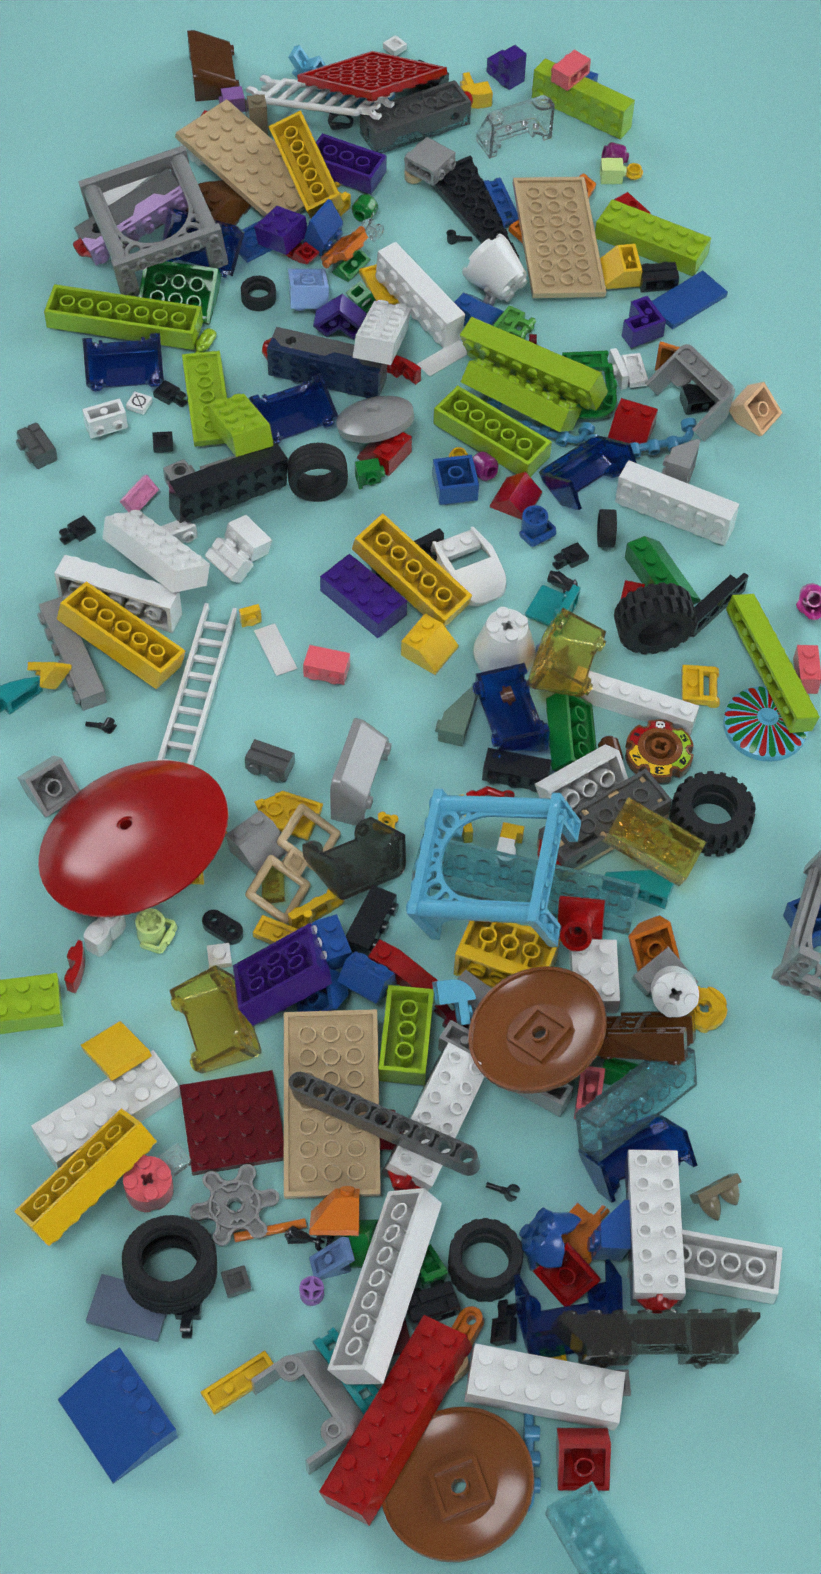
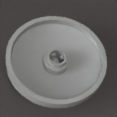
(375, 419)

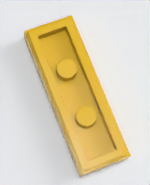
(235, 1384)

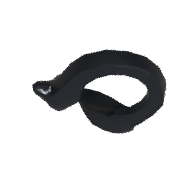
(339, 125)

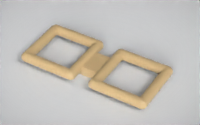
(292, 864)

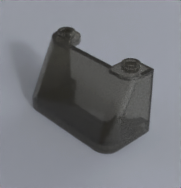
(367, 860)

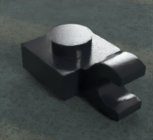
(170, 393)
(79, 529)
(571, 555)
(187, 1318)
(505, 1326)

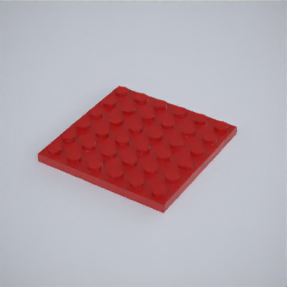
(372, 75)

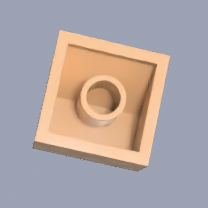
(755, 408)

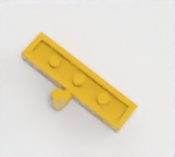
(271, 930)

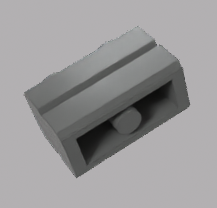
(36, 445)
(269, 761)

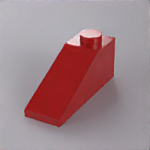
(406, 970)

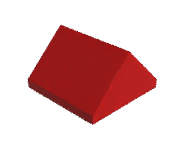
(516, 495)
(571, 1279)

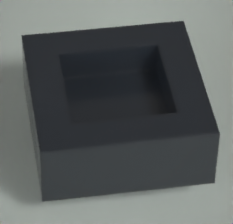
(162, 441)

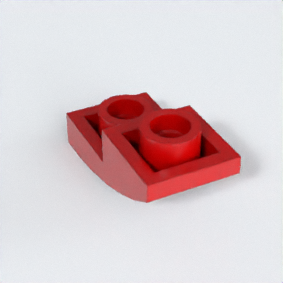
(303, 253)
(405, 367)
(76, 961)

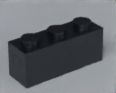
(514, 769)
(372, 920)

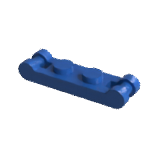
(502, 201)

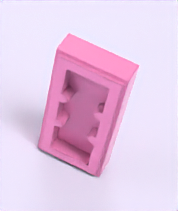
(139, 494)

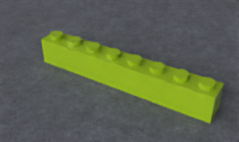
(772, 663)

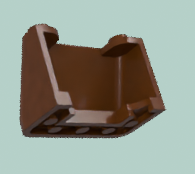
(210, 65)

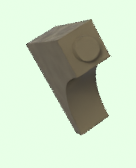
(257, 111)

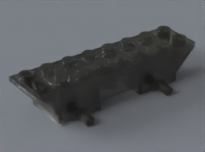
(621, 1337)

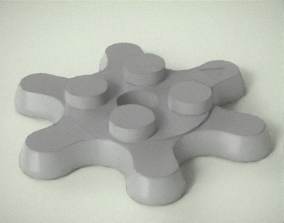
(239, 1190)

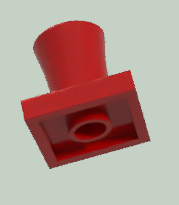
(580, 921)

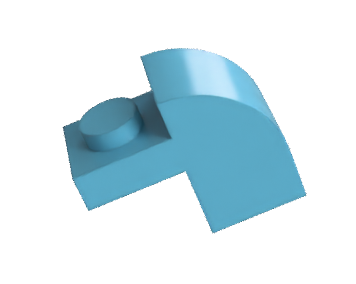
(302, 62)
(458, 993)

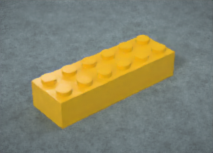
(305, 163)
(411, 570)
(121, 635)
(85, 1176)

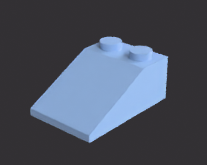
(307, 288)

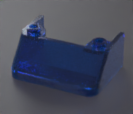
(583, 466)
(657, 1135)
(537, 1324)

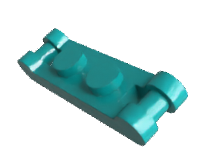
(353, 1389)

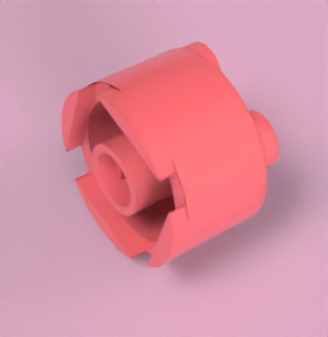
(154, 1195)

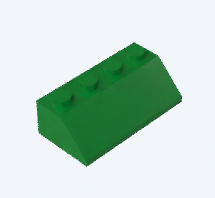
(655, 565)
(570, 729)

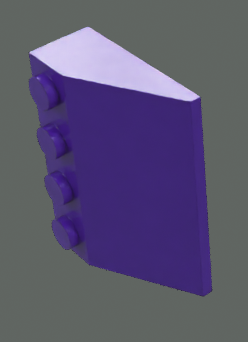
(281, 975)

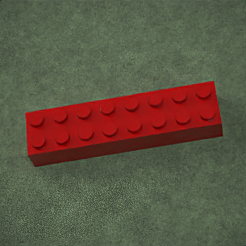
(396, 1420)

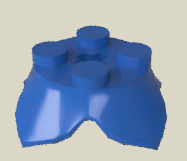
(543, 1239)

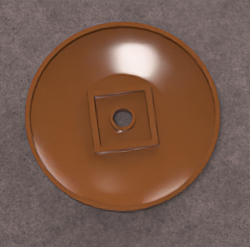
(532, 1002)
(499, 1481)

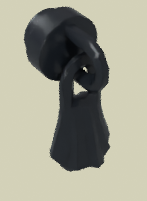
(297, 1236)

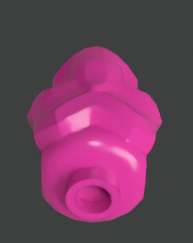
(810, 601)

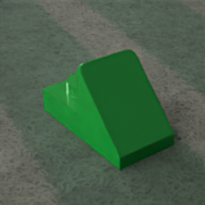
(432, 1268)

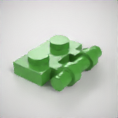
(511, 319)

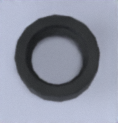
(258, 303)
(607, 528)

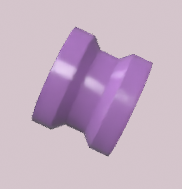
(311, 1285)

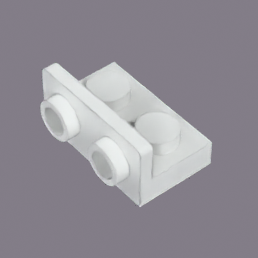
(184, 531)

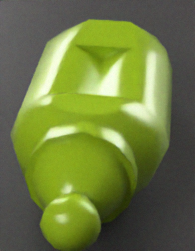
(205, 340)

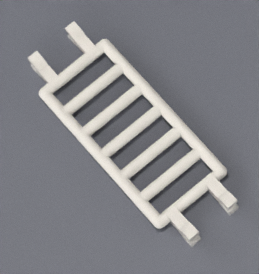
(276, 85)

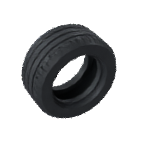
(175, 1295)

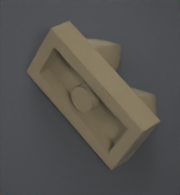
(708, 1196)

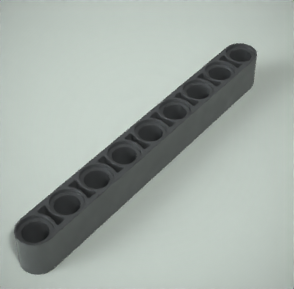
(389, 1131)

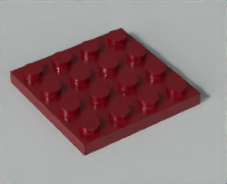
(232, 1122)

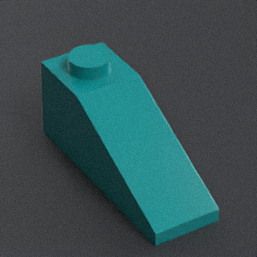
(653, 887)

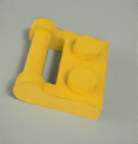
(693, 685)

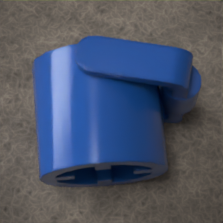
(535, 526)

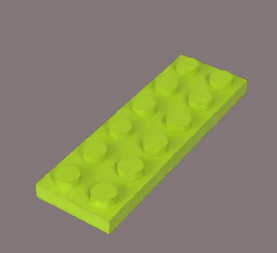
(203, 386)

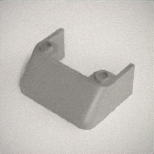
(690, 365)
(356, 772)
(342, 1408)

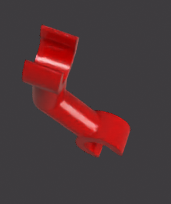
(491, 792)

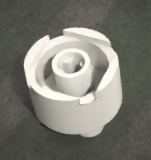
(683, 982)

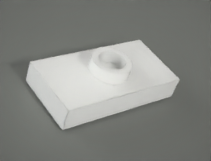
(636, 370)
(620, 371)

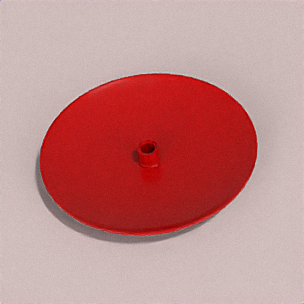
(133, 838)

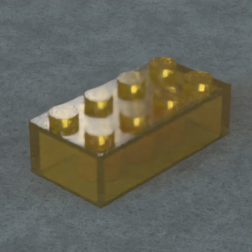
(654, 841)

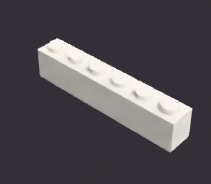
(640, 702)

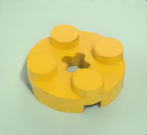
(716, 1012)

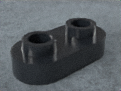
(221, 926)

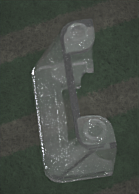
(528, 116)

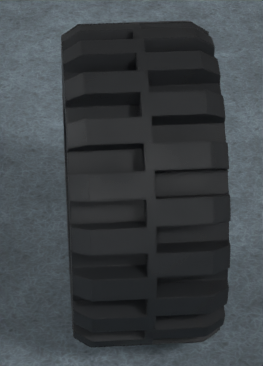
(655, 618)
(720, 791)

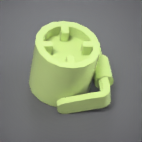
(152, 930)

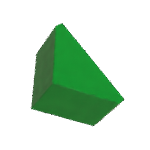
(361, 1243)

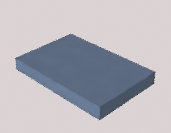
(117, 1311)

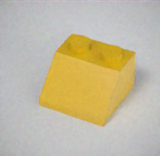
(428, 644)

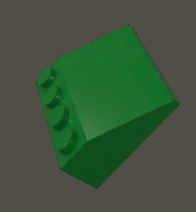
(182, 285)

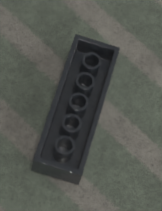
(227, 483)

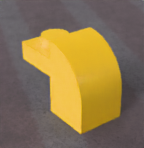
(480, 91)

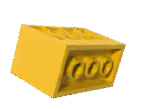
(500, 950)

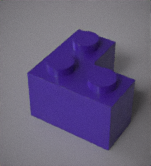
(508, 66)
(339, 314)
(643, 324)

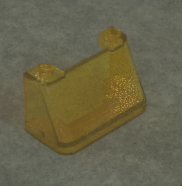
(566, 655)
(215, 1022)

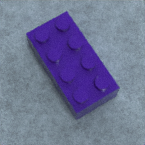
(352, 164)
(363, 595)

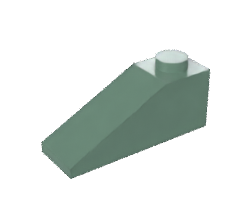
(456, 719)

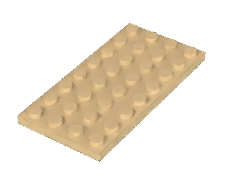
(242, 158)
(558, 237)
(317, 1147)

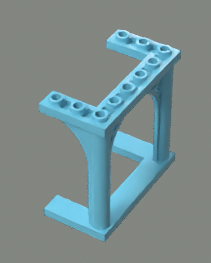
(447, 816)

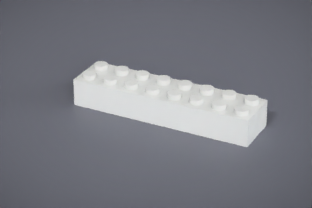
(385, 1287)

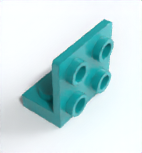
(549, 603)

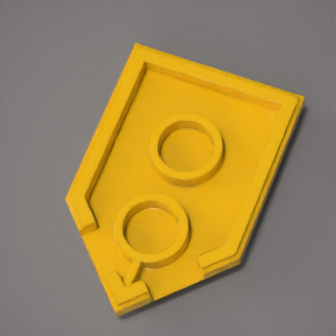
(281, 808)

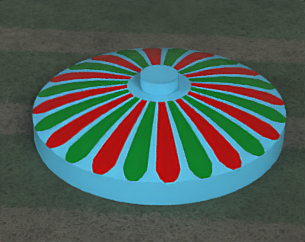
(757, 727)

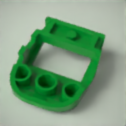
(598, 361)

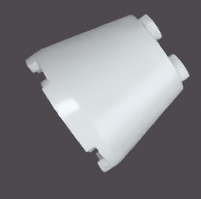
(497, 268)
(504, 641)

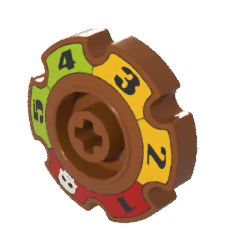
(659, 750)

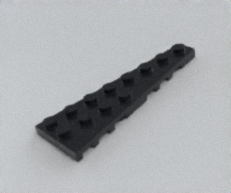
(470, 201)

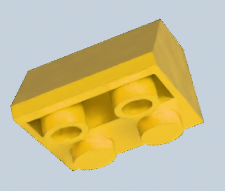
(621, 267)

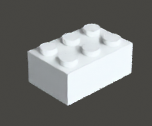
(600, 968)

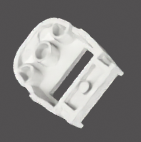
(482, 579)

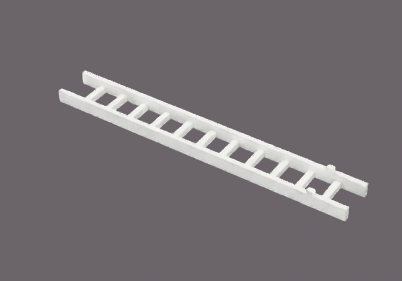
(208, 696)

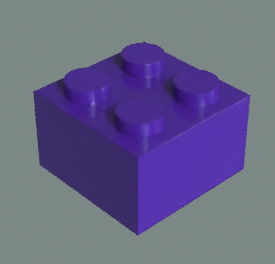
(281, 230)

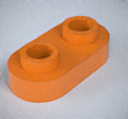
(462, 1322)

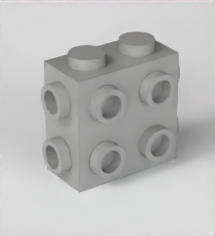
(430, 161)

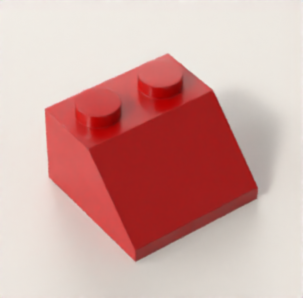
(633, 422)
(389, 451)
(583, 1457)

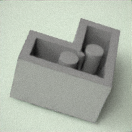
(645, 976)

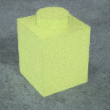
(612, 170)

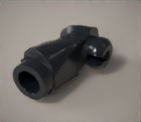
(561, 580)

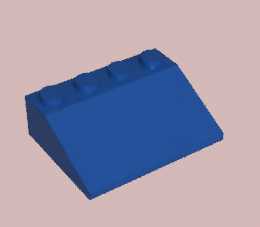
(117, 1415)

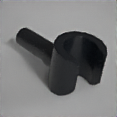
(452, 238)
(108, 726)
(503, 1190)

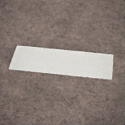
(443, 358)
(275, 649)

